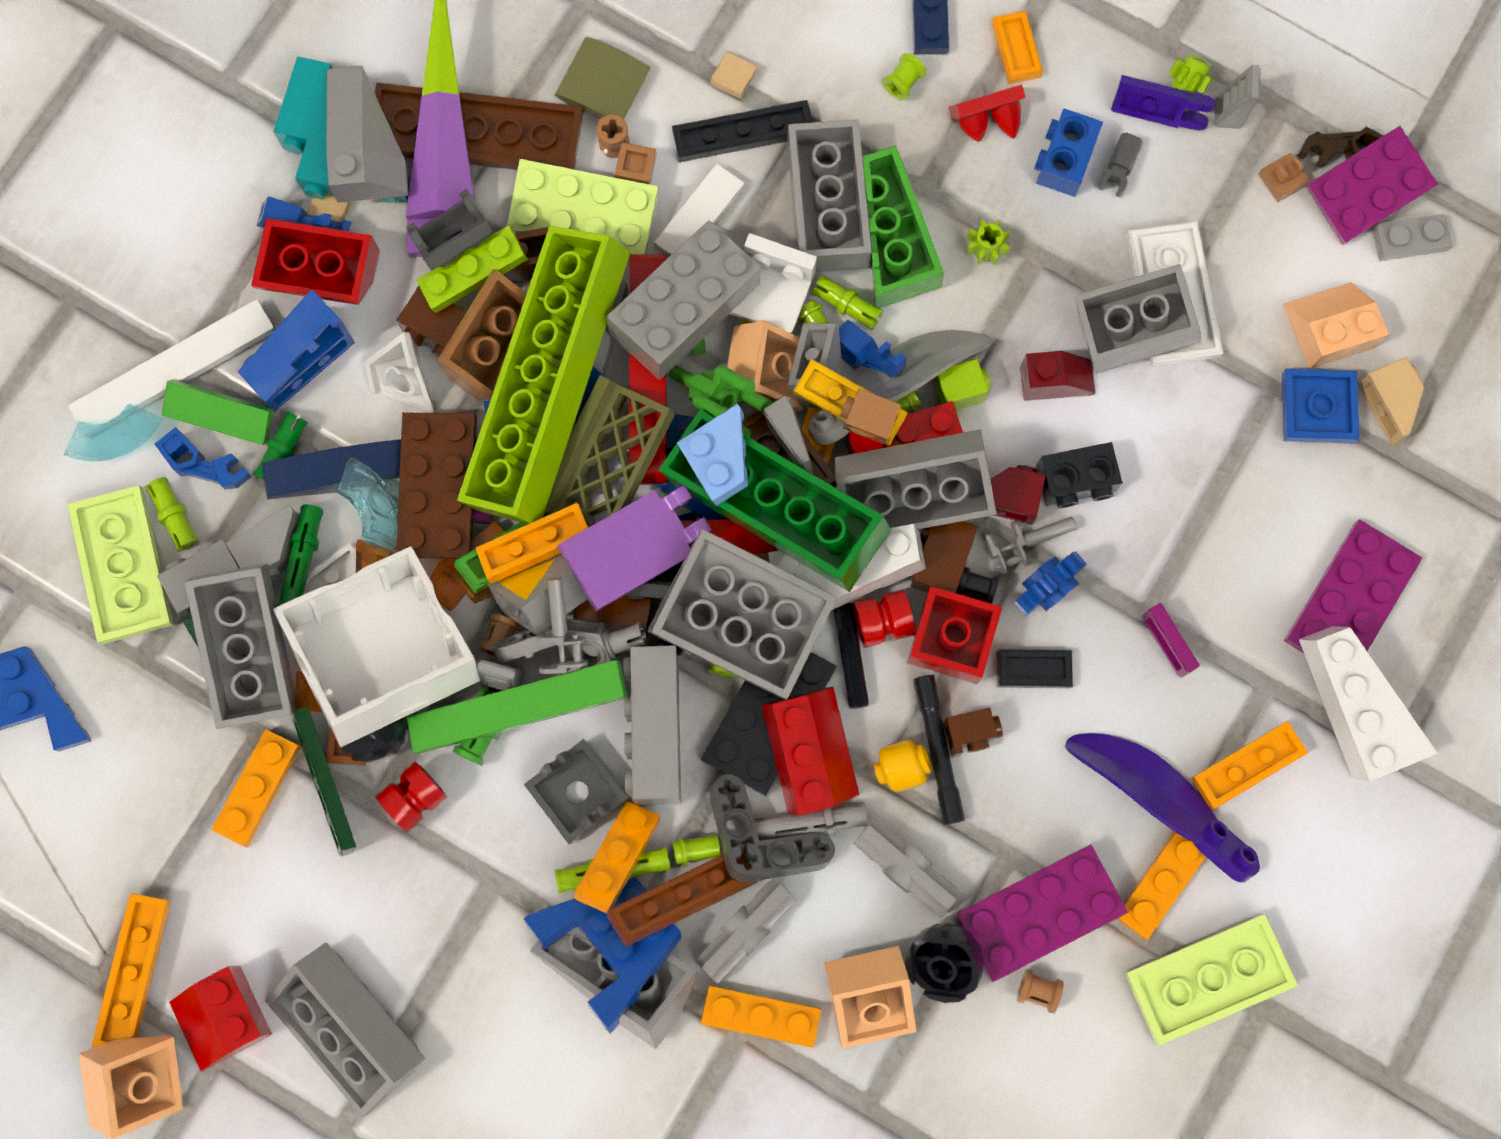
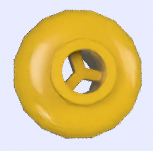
(903, 765)

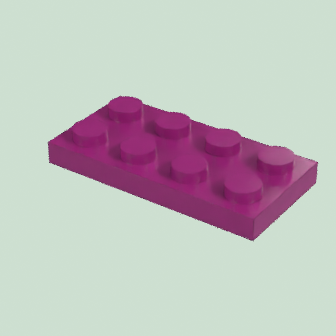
(1357, 586)
(1043, 912)

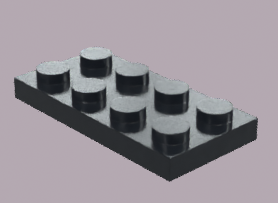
(743, 740)

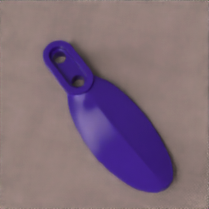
(1166, 797)

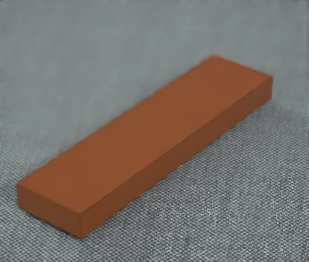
(675, 900)

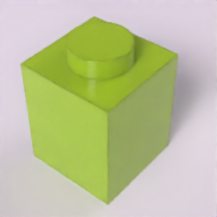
(963, 384)

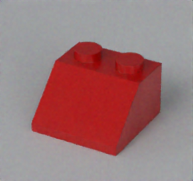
(219, 1016)

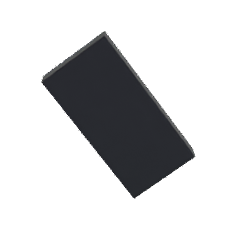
(1034, 669)

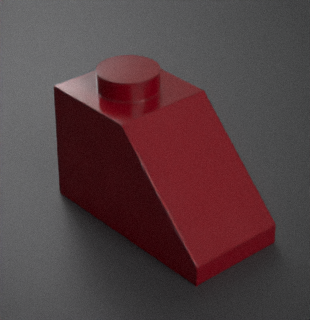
(1056, 375)
(1018, 493)

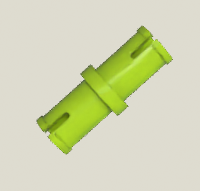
(847, 302)
(171, 514)

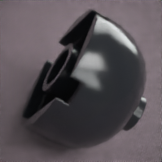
(945, 962)

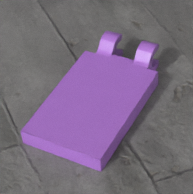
(630, 547)

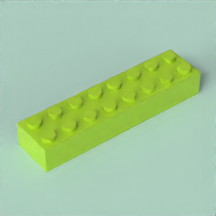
(544, 375)

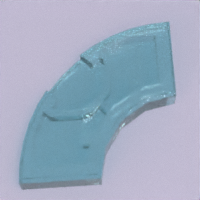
(114, 437)
(373, 503)

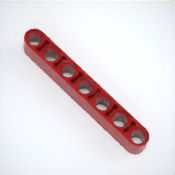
(643, 381)

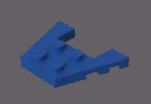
(31, 694)
(630, 964)

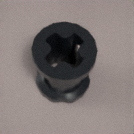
(977, 586)

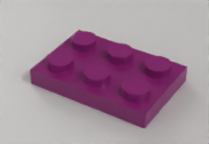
(1371, 185)

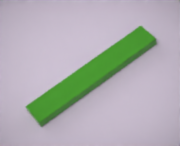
(517, 707)

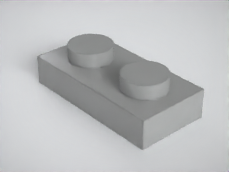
(1412, 237)

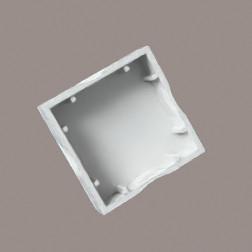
(376, 646)

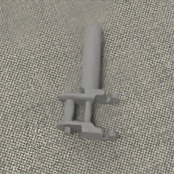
(1026, 540)
(559, 630)

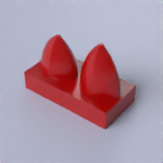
(1004, 108)

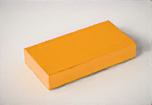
(1017, 47)

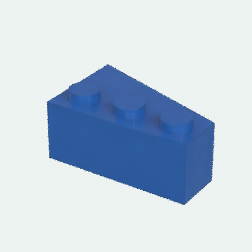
(296, 351)

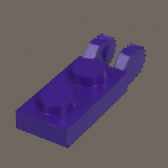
(1161, 104)

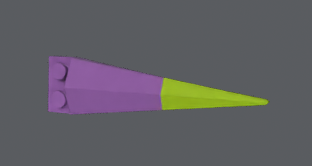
(441, 151)

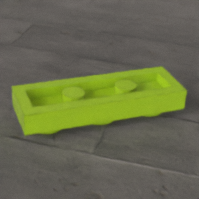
(471, 269)

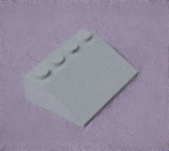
(742, 614)

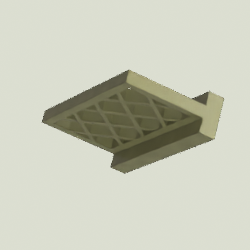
(586, 444)

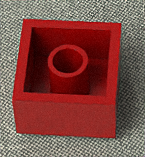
(954, 635)

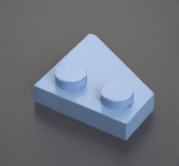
(718, 455)

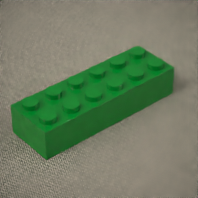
(791, 511)

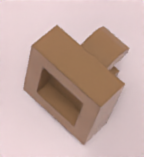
(635, 163)
(1284, 176)

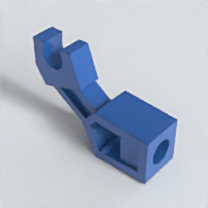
(288, 212)
(861, 350)
(176, 444)

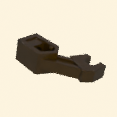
(1329, 144)

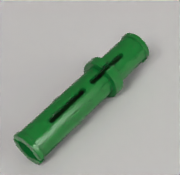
(303, 545)

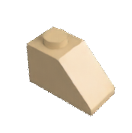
(1394, 397)

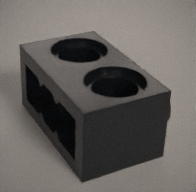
(1075, 466)

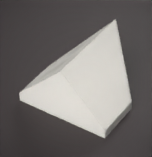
(399, 373)

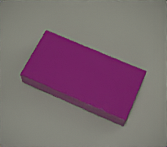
(1170, 640)

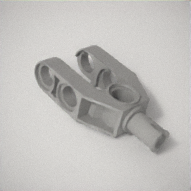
(595, 633)

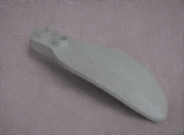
(925, 359)

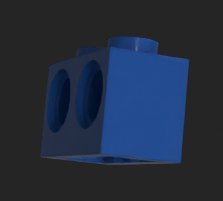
(1071, 153)

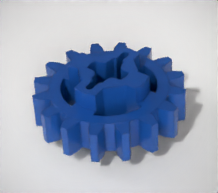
(1050, 583)

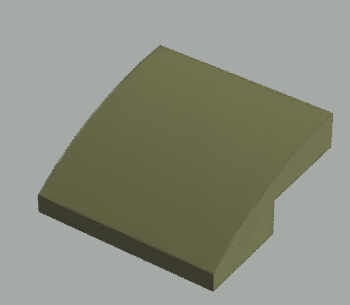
(602, 79)

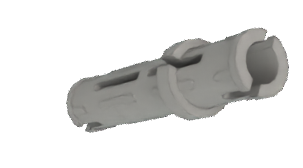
(818, 821)

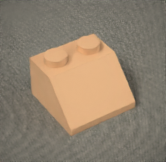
(1336, 324)
(766, 357)
(870, 997)
(130, 1083)

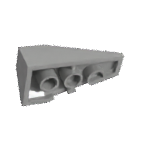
(586, 970)

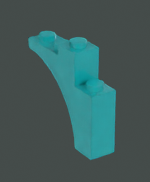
(303, 126)

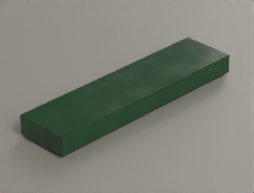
(323, 781)

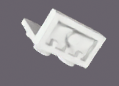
(782, 286)

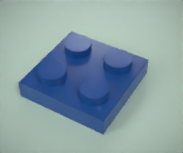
(1320, 406)

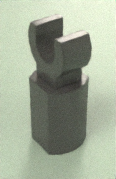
(1122, 161)

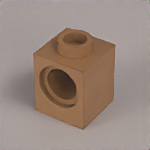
(869, 415)

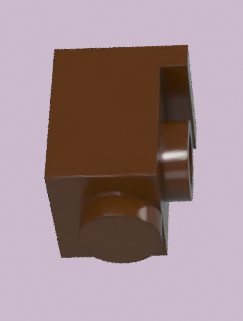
(972, 731)

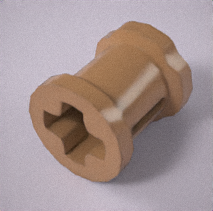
(606, 128)
(499, 629)
(1040, 991)

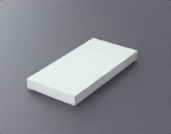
(1172, 245)

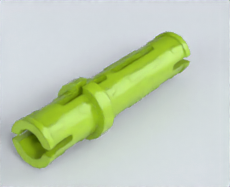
(649, 863)

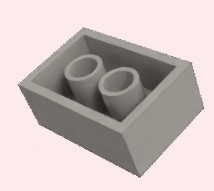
(1138, 318)

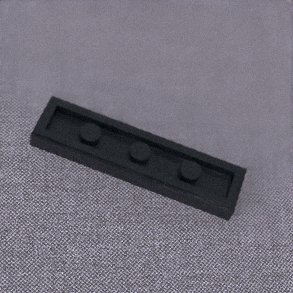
(738, 131)

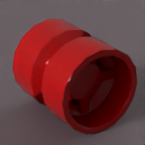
(888, 617)
(411, 796)

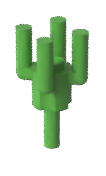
(719, 390)

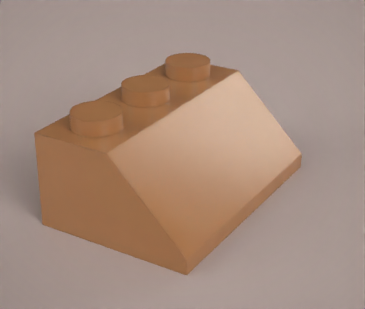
(483, 337)

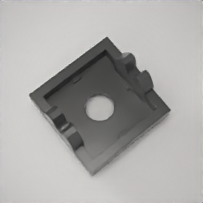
(433, 237)
(552, 782)

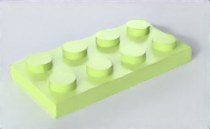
(583, 202)
(120, 564)
(1210, 979)

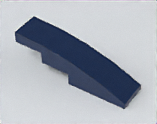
(322, 470)

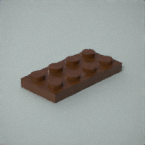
(432, 471)

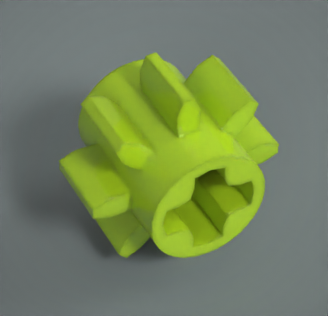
(1191, 74)
(992, 234)

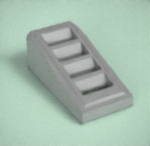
(1238, 99)
(785, 428)
(499, 675)

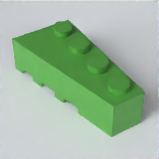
(901, 246)

